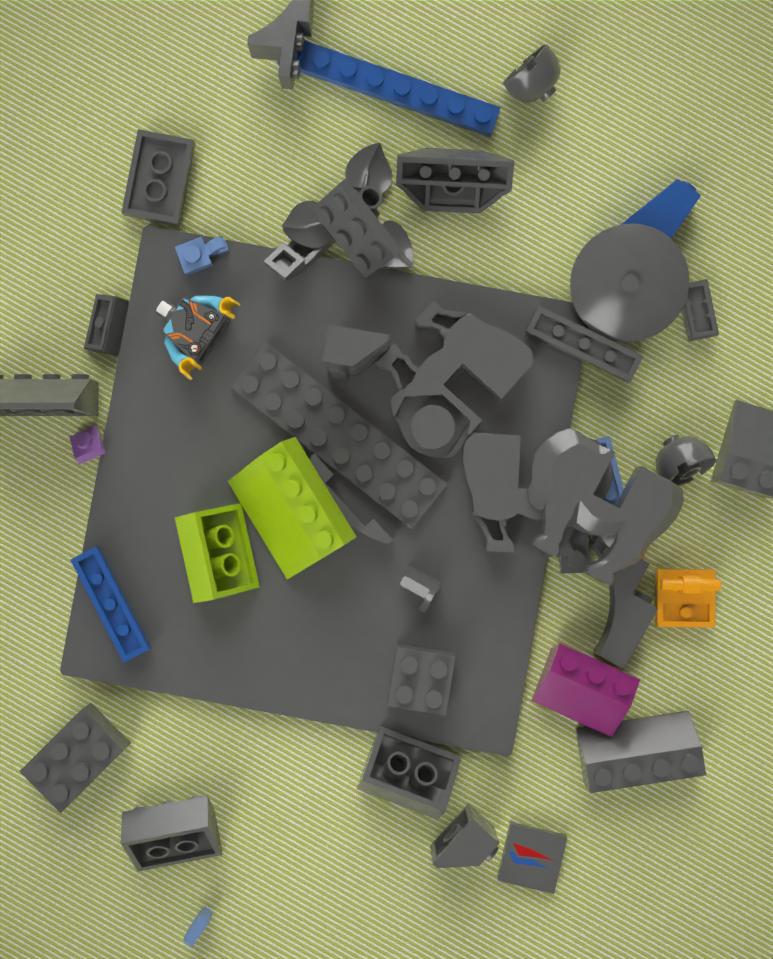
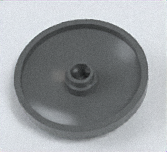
(629, 282)

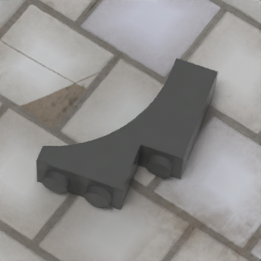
(628, 613)

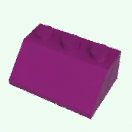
(585, 689)

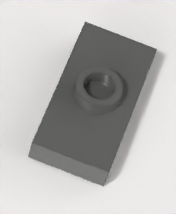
(699, 312)

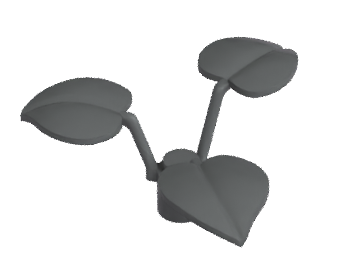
(371, 174)

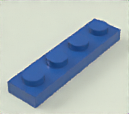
(111, 604)

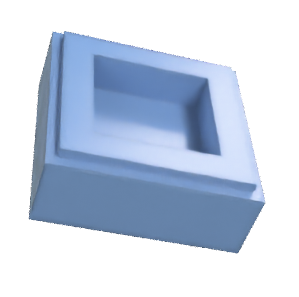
(197, 926)

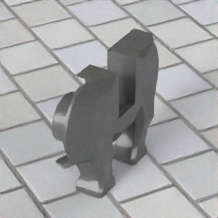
(425, 409)
(493, 479)
(563, 486)

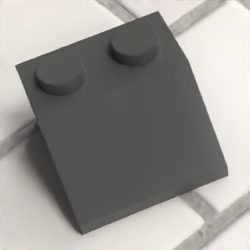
(465, 841)

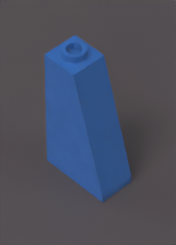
(667, 208)

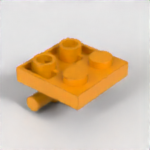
(685, 597)

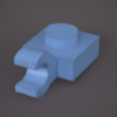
(197, 255)

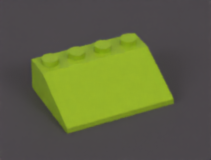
(291, 507)

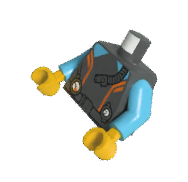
(194, 328)

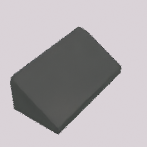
(106, 324)

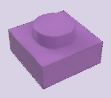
(87, 444)

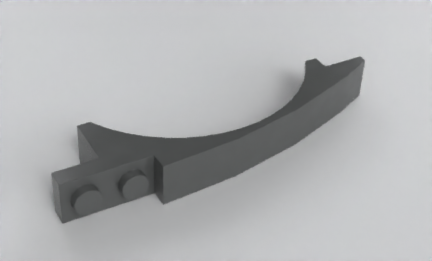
(284, 39)

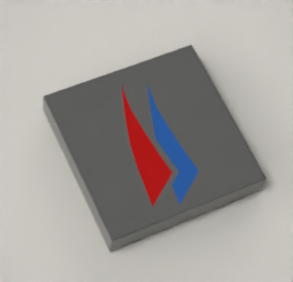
(532, 857)

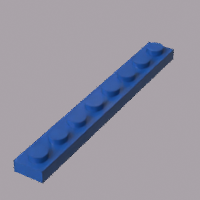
(398, 89)

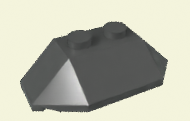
(454, 179)

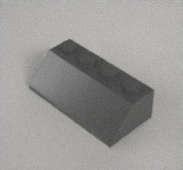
(641, 752)

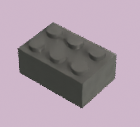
(75, 757)

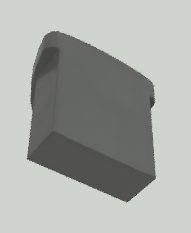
(421, 585)

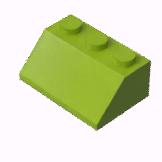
(217, 552)

